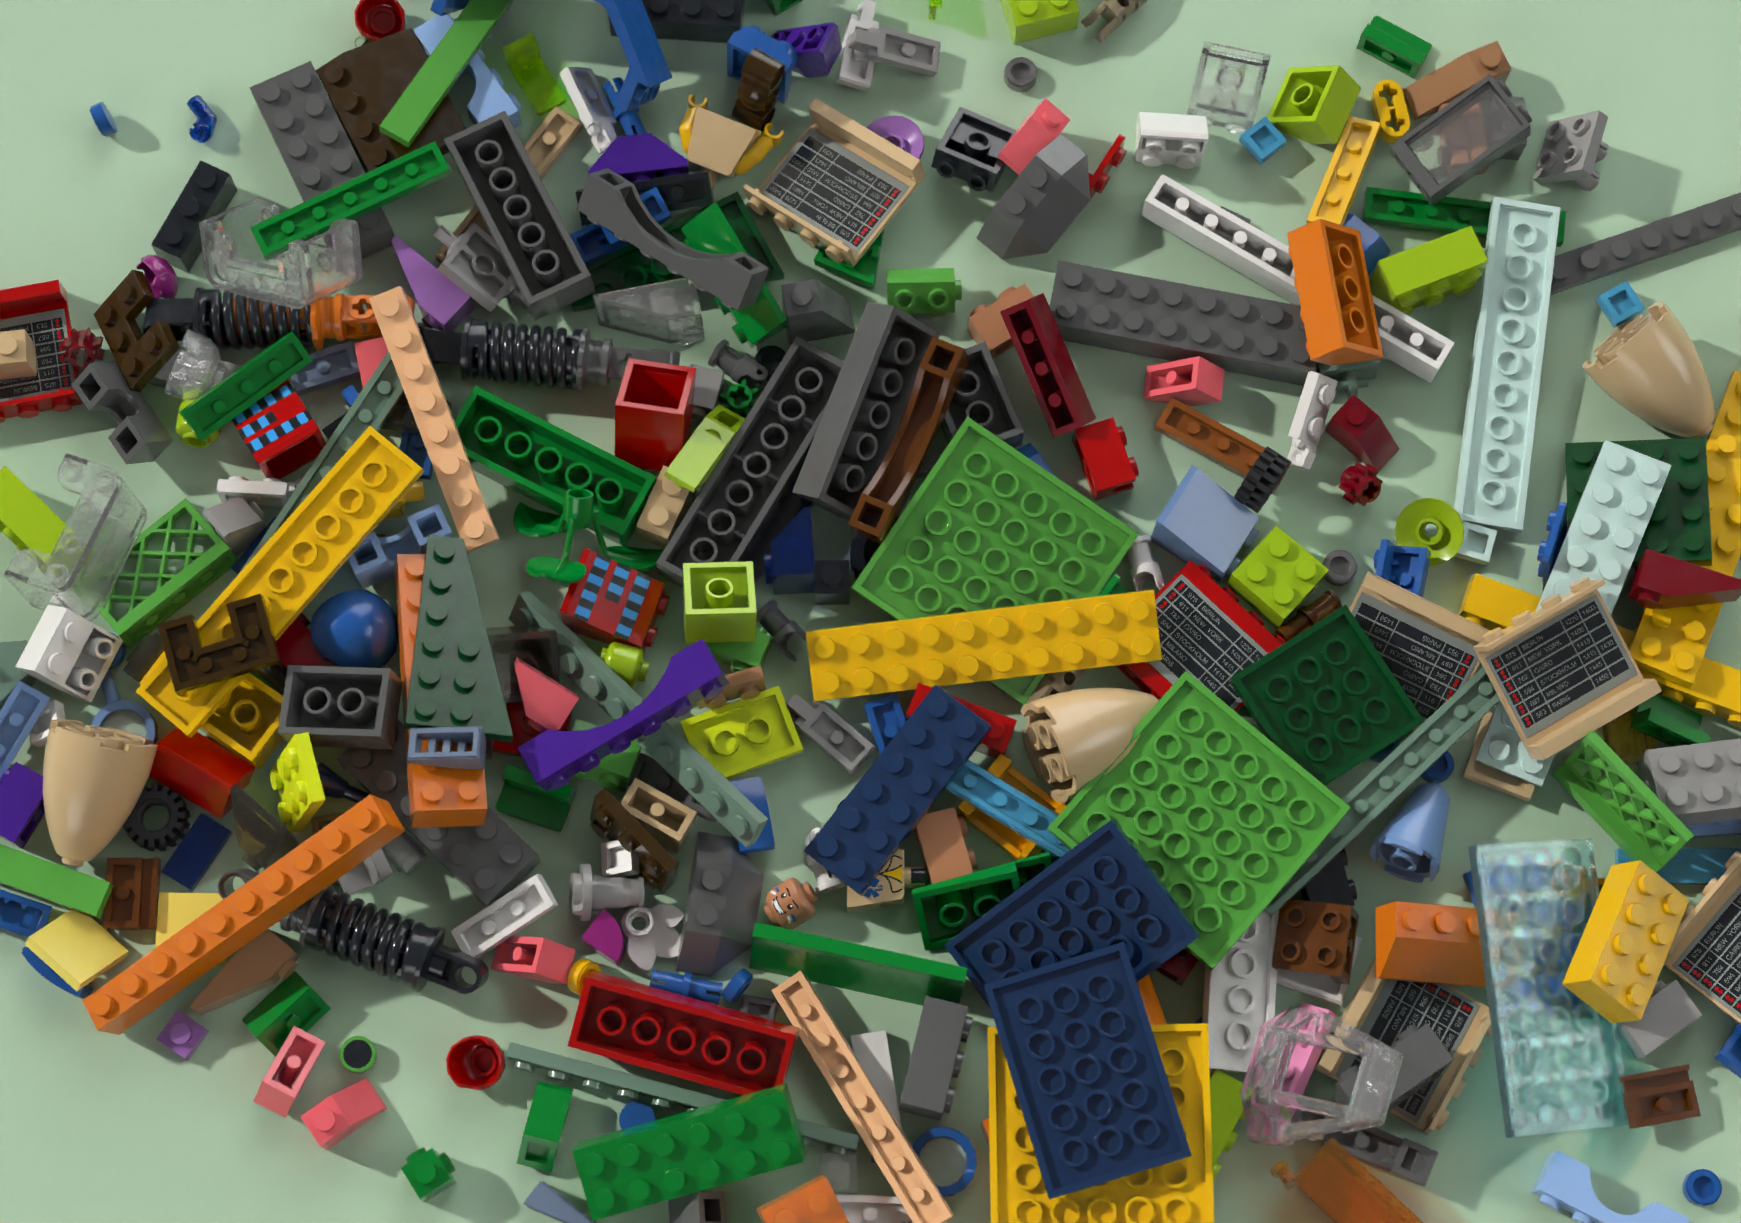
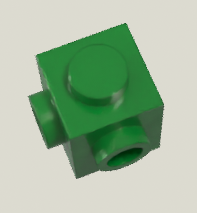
(429, 1172)

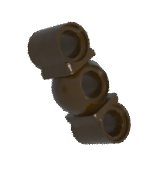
(758, 89)

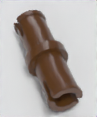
(1309, 615)

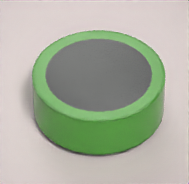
(358, 1054)

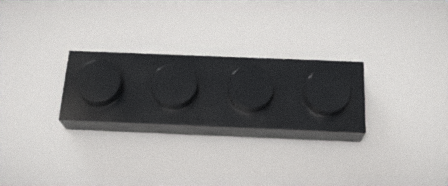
(676, 190)

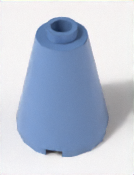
(1415, 835)

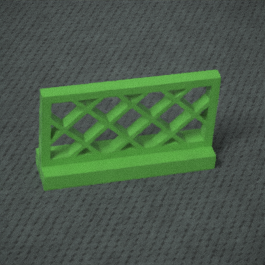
(179, 587)
(1606, 803)

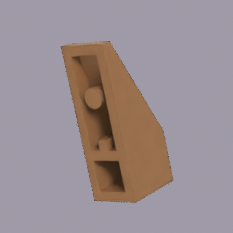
(1455, 78)
(248, 971)

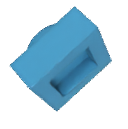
(1263, 140)
(1620, 304)

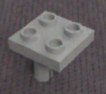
(1572, 149)

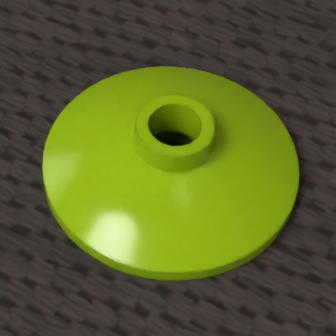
(1412, 523)

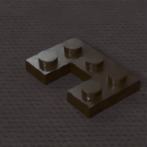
(136, 354)
(199, 666)
(616, 823)

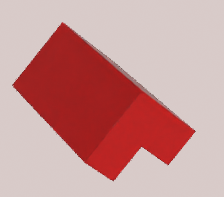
(200, 770)

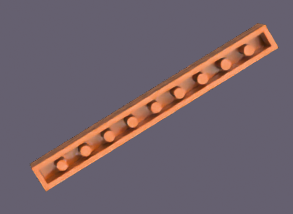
(243, 915)

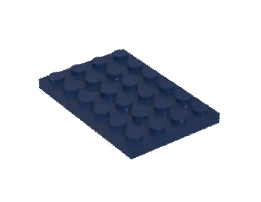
(1075, 906)
(1087, 1070)

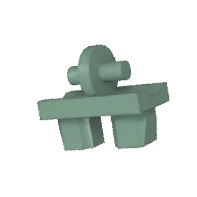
(1350, 375)

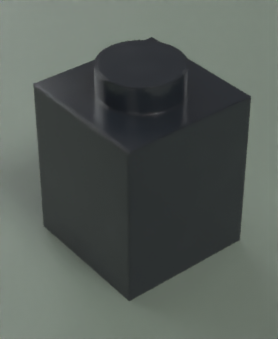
(832, 582)

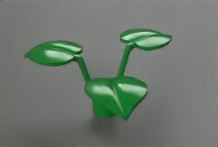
(575, 516)

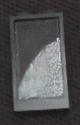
(1462, 139)

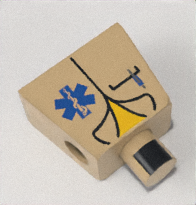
(888, 886)

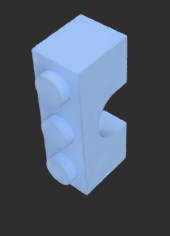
(377, 556)

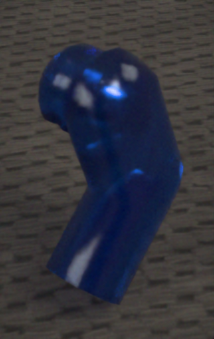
(205, 121)

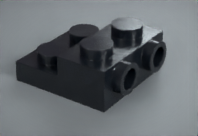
(971, 150)

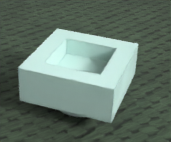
(1477, 543)

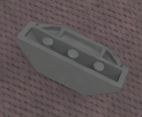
(1039, 202)
(719, 906)

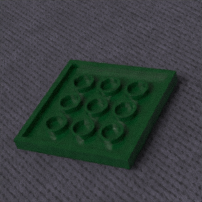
(1682, 511)
(1327, 697)

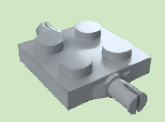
(477, 267)

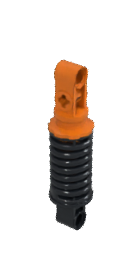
(260, 324)

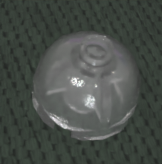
(195, 368)

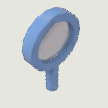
(124, 714)

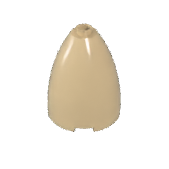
(1656, 373)
(1081, 734)
(91, 785)

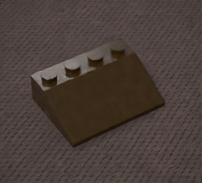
(367, 86)

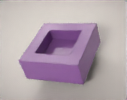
(182, 1035)

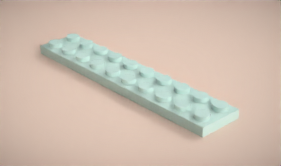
(1507, 364)
(1596, 546)

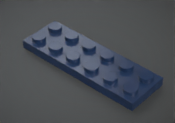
(898, 789)

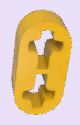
(1397, 109)

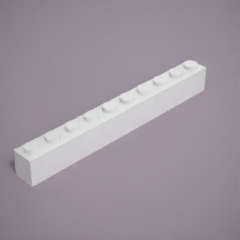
(1270, 265)

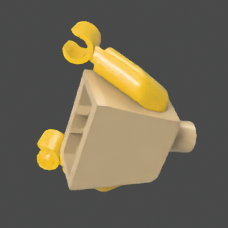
(723, 143)

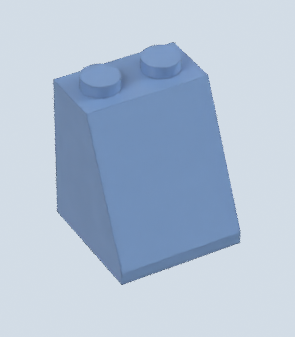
(1205, 525)

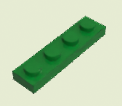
(245, 386)

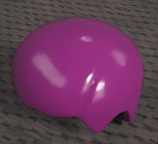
(159, 276)

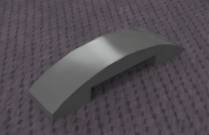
(1381, 1150)

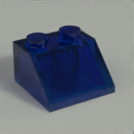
(791, 557)

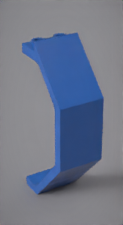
(637, 39)

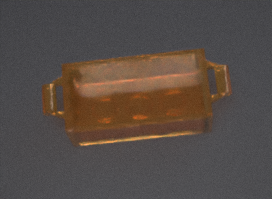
(1343, 1187)

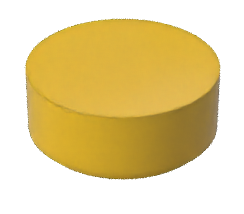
(578, 974)

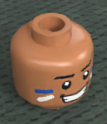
(790, 903)

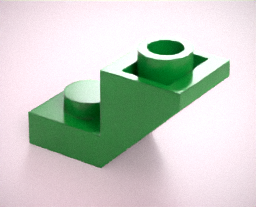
(544, 1126)

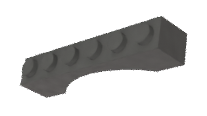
(616, 205)

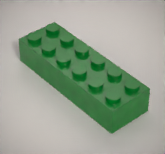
(548, 461)
(689, 1152)

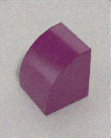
(606, 938)

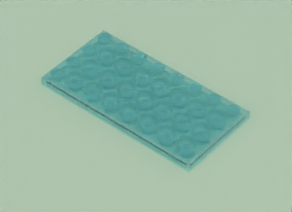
(1550, 1047)

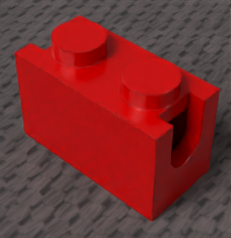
(1105, 458)

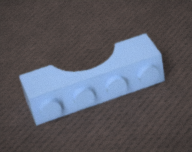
(489, 95)
(1568, 1186)

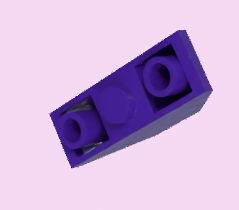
(815, 47)
(641, 158)

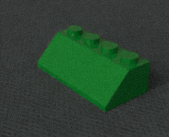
(713, 234)

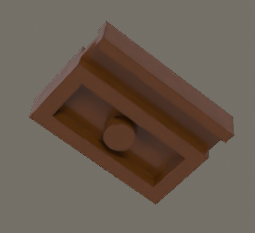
(134, 894)
(1659, 1096)

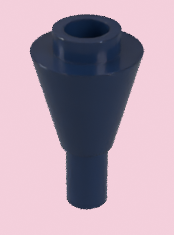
(337, 787)

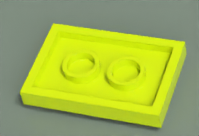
(745, 734)
(297, 783)

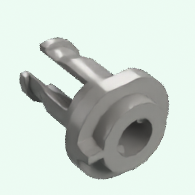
(597, 892)

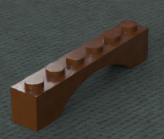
(930, 398)

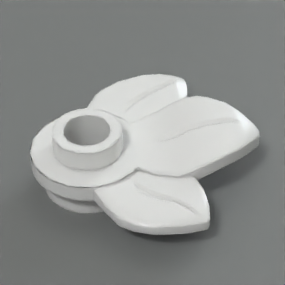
(656, 938)

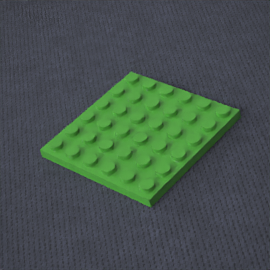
(992, 536)
(1209, 812)

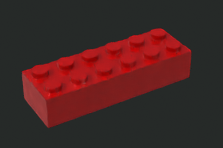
(681, 1035)

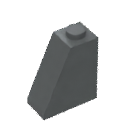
(815, 311)

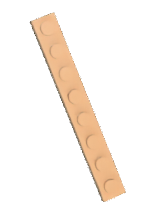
(434, 419)
(861, 1101)

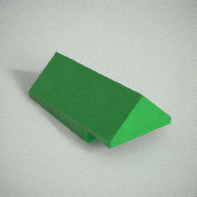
(956, 903)

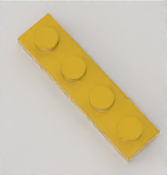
(1345, 170)

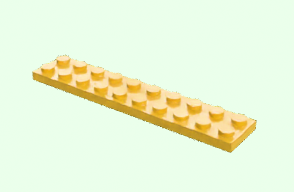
(295, 563)
(1676, 639)
(983, 645)

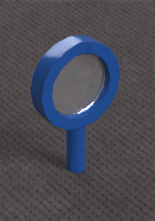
(947, 1158)

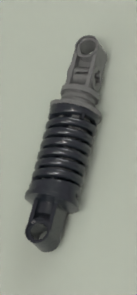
(526, 358)
(374, 939)

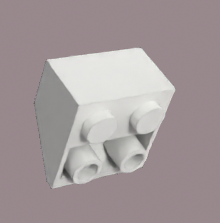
(1170, 139)
(69, 653)

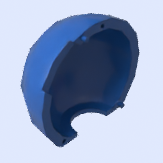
(355, 629)

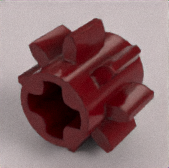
(82, 340)
(1360, 484)

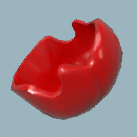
(379, 18)
(475, 1062)

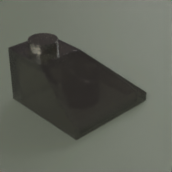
(530, 644)
(259, 832)

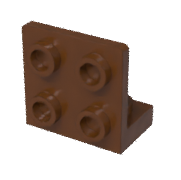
(1316, 939)

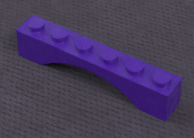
(562, 754)

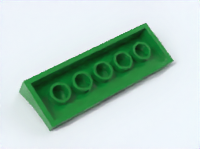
(854, 966)

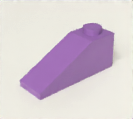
(437, 297)

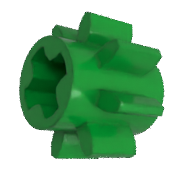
(739, 391)

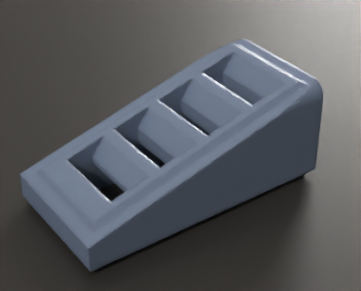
(461, 759)
(552, 1204)

